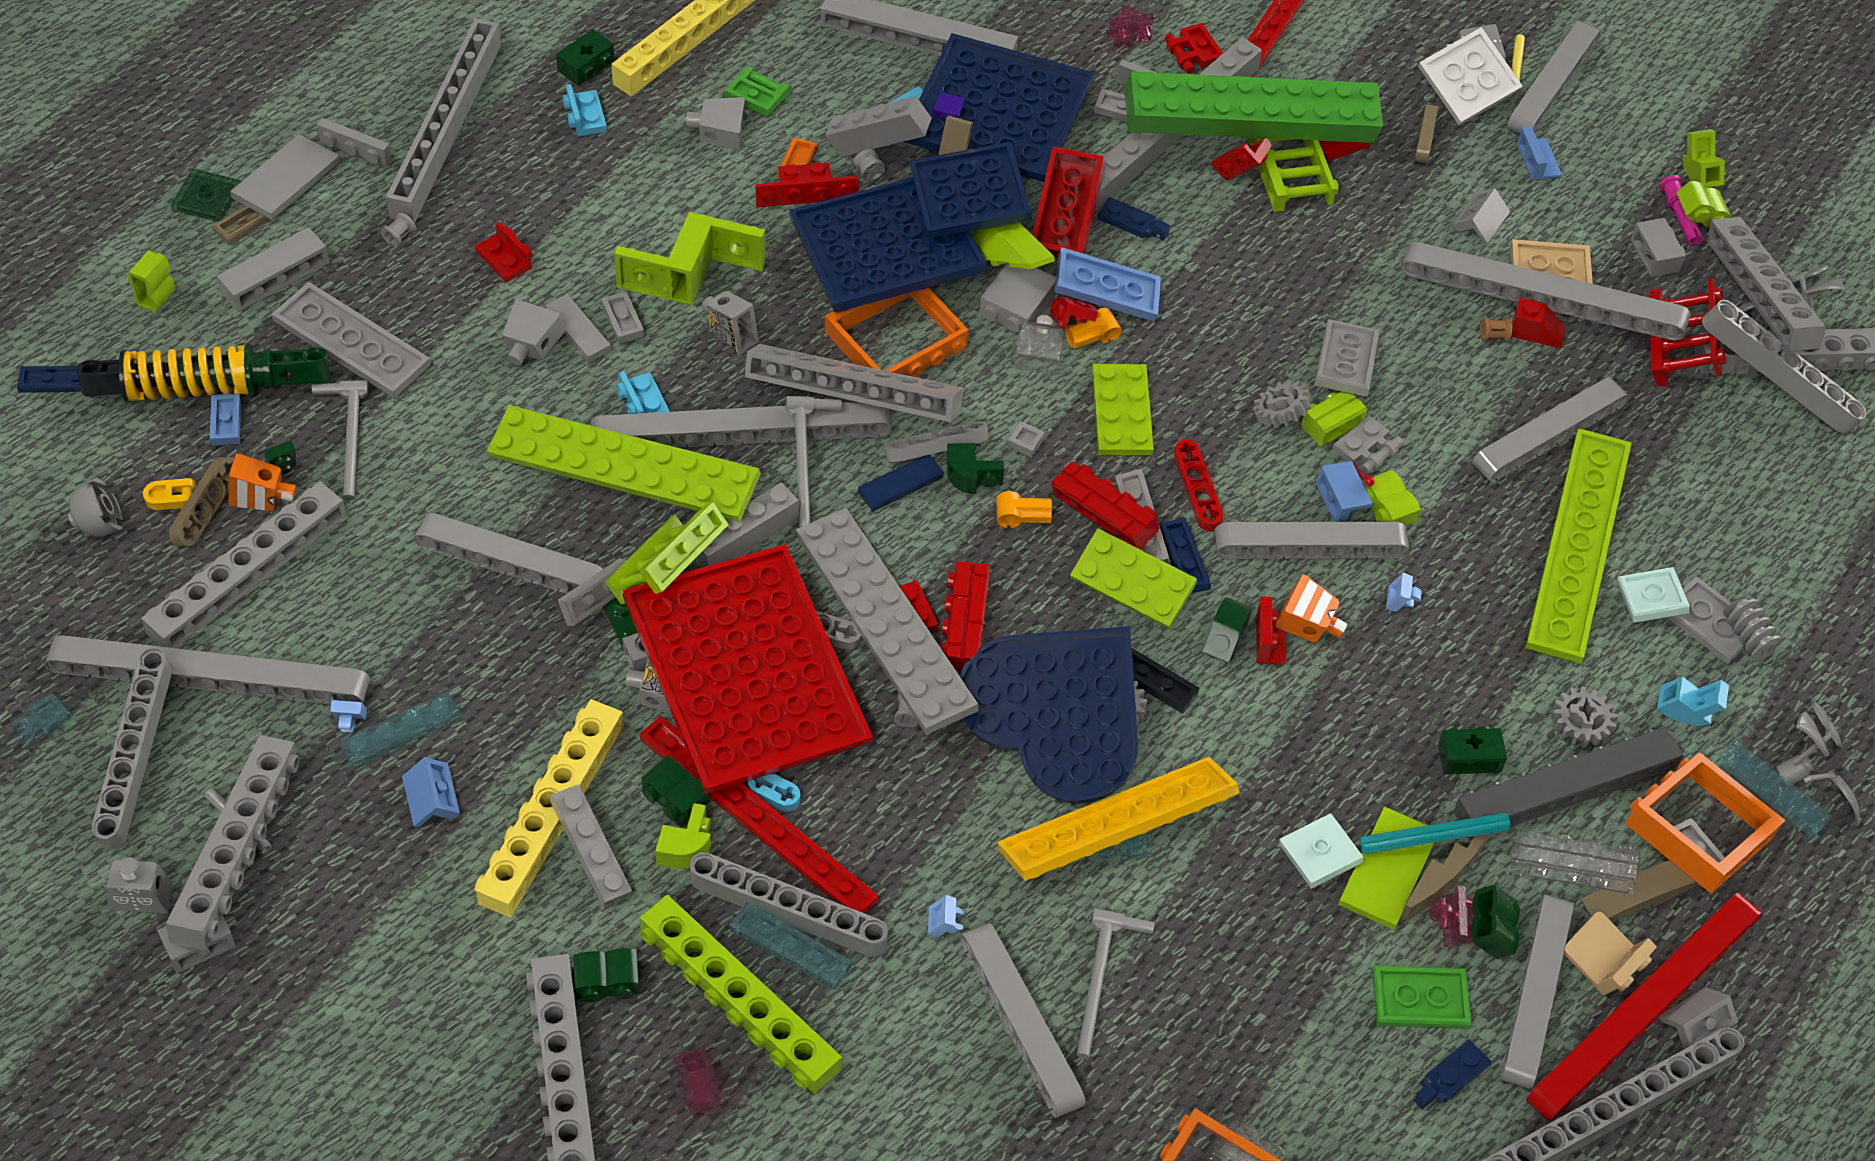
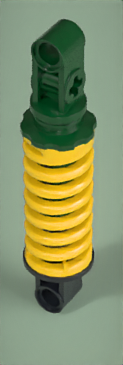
(229, 372)

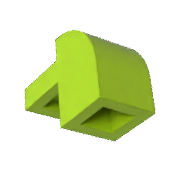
(1701, 161)
(680, 845)

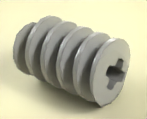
(1751, 628)

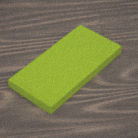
(1386, 878)

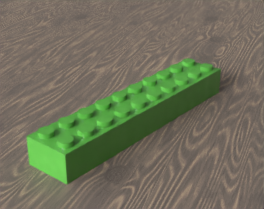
(1252, 107)

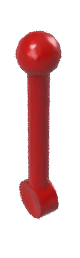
(1368, 480)

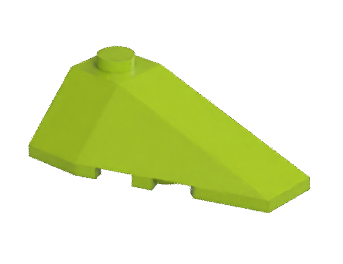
(1011, 245)

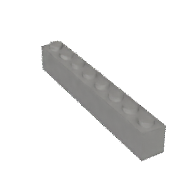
(904, 26)

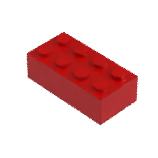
(1068, 200)

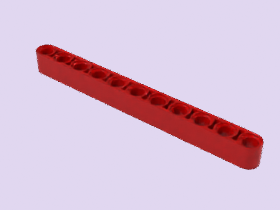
(1642, 1006)

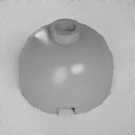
(90, 506)

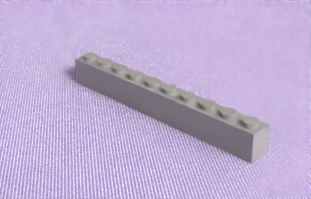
(444, 120)
(1141, 149)

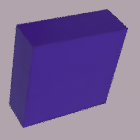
(948, 105)

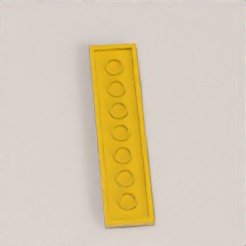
(1117, 818)

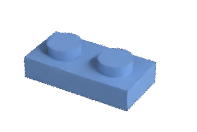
(225, 419)

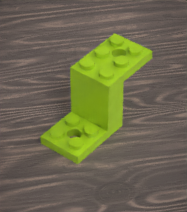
(697, 245)

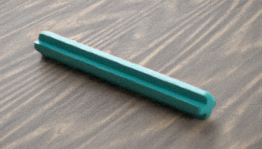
(1434, 833)

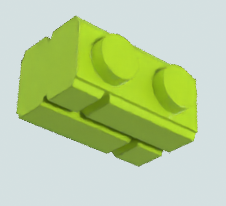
(1333, 417)

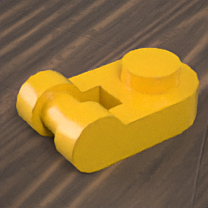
(160, 494)

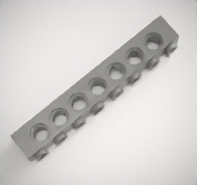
(1765, 284)
(1838, 350)
(854, 382)
(243, 566)
(232, 843)
(548, 974)

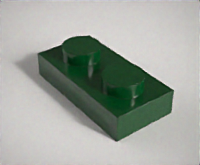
(282, 455)
(620, 620)

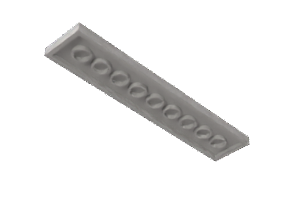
(887, 621)

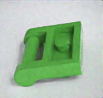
(759, 91)

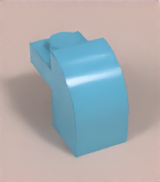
(1692, 705)

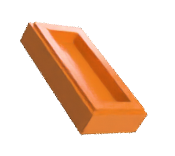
(799, 152)

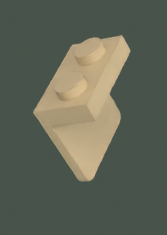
(1606, 954)

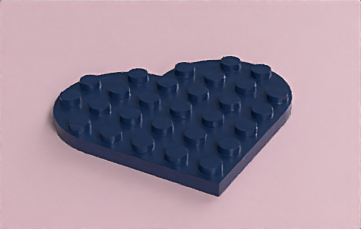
(1062, 706)

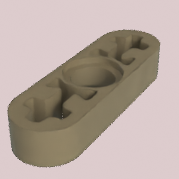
(1426, 133)

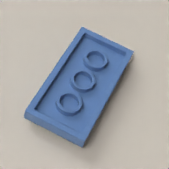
(1107, 284)

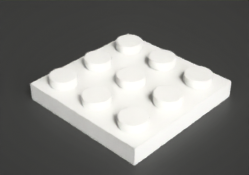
(1470, 76)

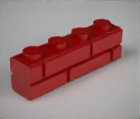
(1105, 505)
(966, 612)

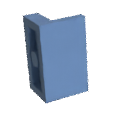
(1537, 155)
(1342, 490)
(430, 791)

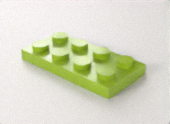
(1122, 409)
(1133, 578)

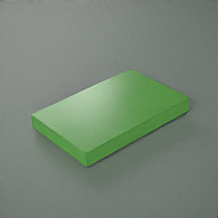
(1421, 997)

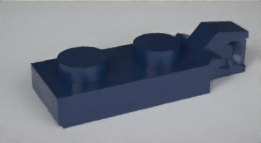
(1132, 220)
(1452, 1074)

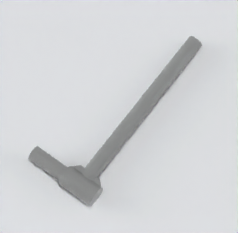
(353, 392)
(800, 408)
(1107, 923)

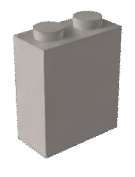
(1017, 296)

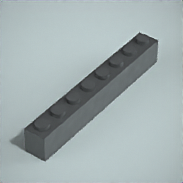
(1575, 779)

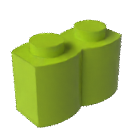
(1702, 203)
(151, 281)
(1392, 499)

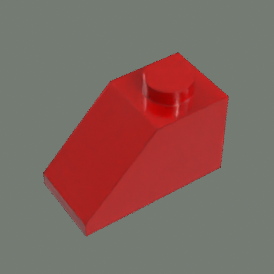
(1537, 323)

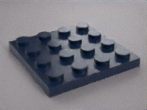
(970, 190)

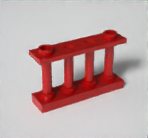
(1660, 347)

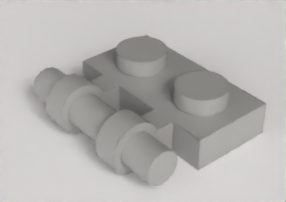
(1364, 438)

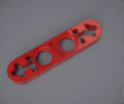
(1197, 485)

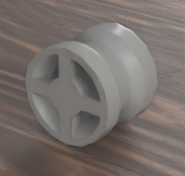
(869, 164)

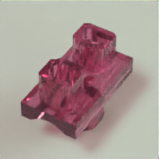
(1130, 22)
(1452, 917)

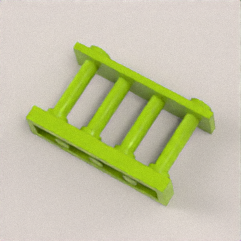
(1273, 175)
(668, 552)

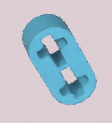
(773, 791)

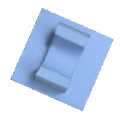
(1402, 593)
(347, 713)
(943, 916)

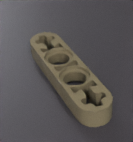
(207, 504)

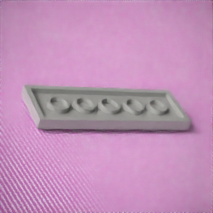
(351, 339)

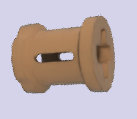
(1504, 327)

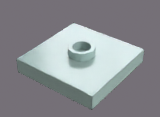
(1653, 594)
(1321, 850)

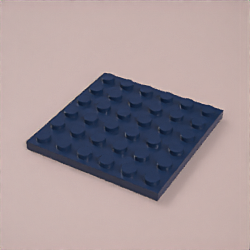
(1007, 99)
(878, 246)

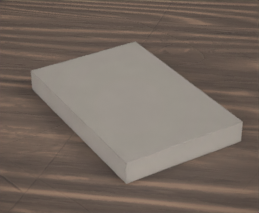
(1707, 622)

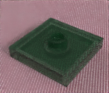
(205, 195)

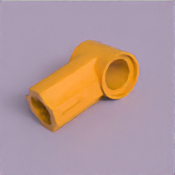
(1102, 329)
(1015, 510)

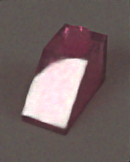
(697, 1080)

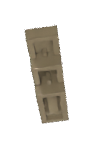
(1441, 878)
(1652, 888)

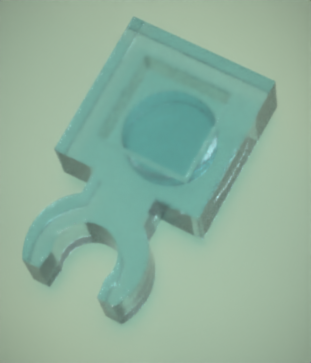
(43, 715)
(1129, 849)

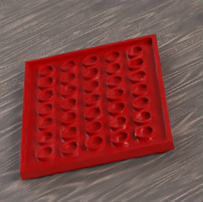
(747, 668)

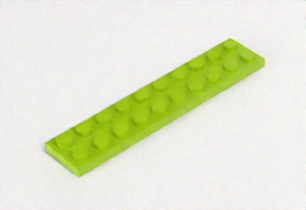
(623, 462)
(1578, 546)

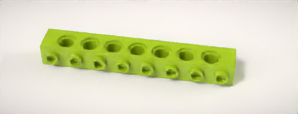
(669, 917)

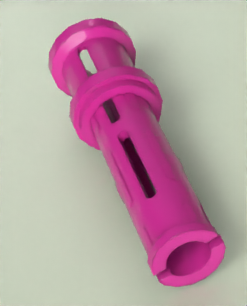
(1670, 186)

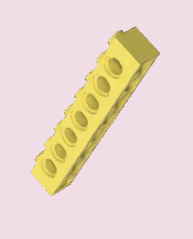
(672, 42)
(506, 895)

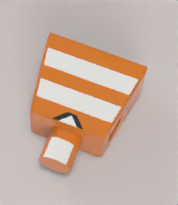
(257, 484)
(1310, 612)

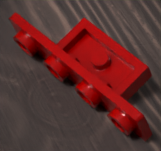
(804, 185)

